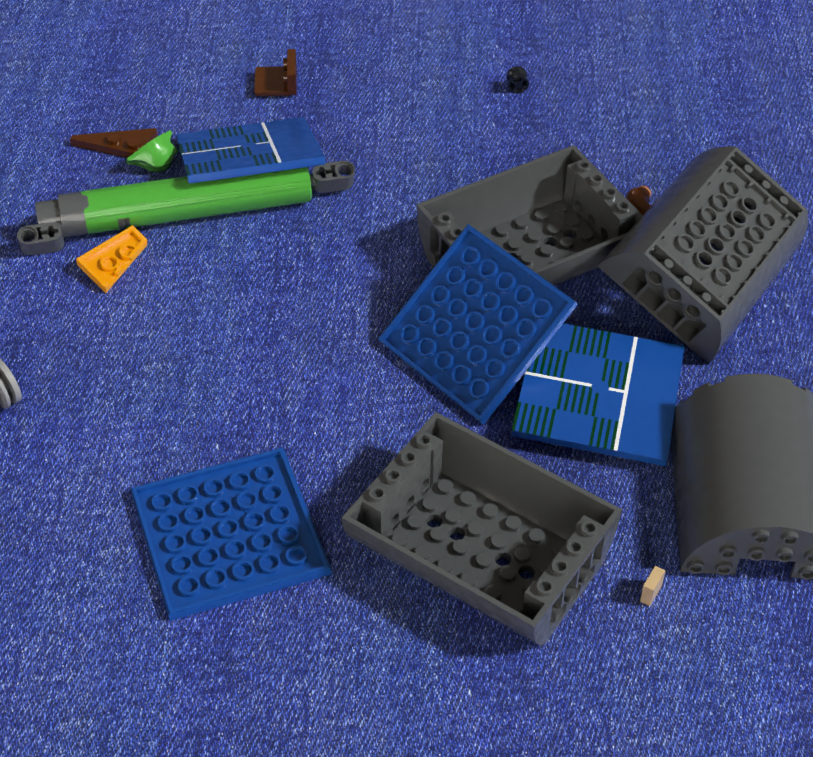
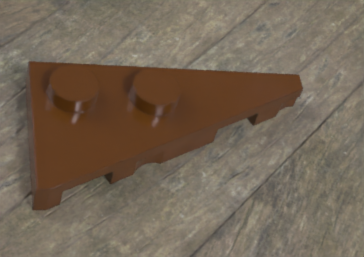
(115, 143)

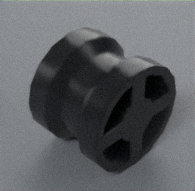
(517, 79)

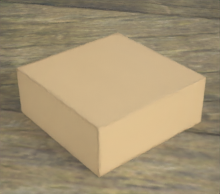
(652, 586)

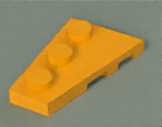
(112, 258)

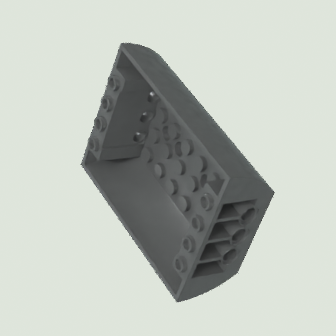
(719, 202)
(535, 208)
(502, 511)

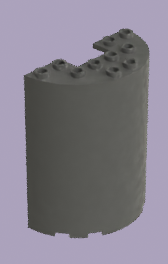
(744, 475)

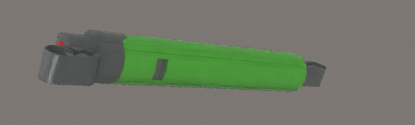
(173, 201)

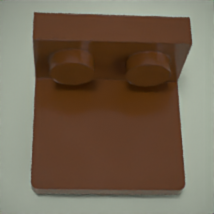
(277, 79)

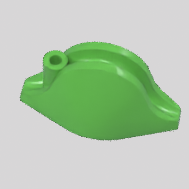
(155, 155)

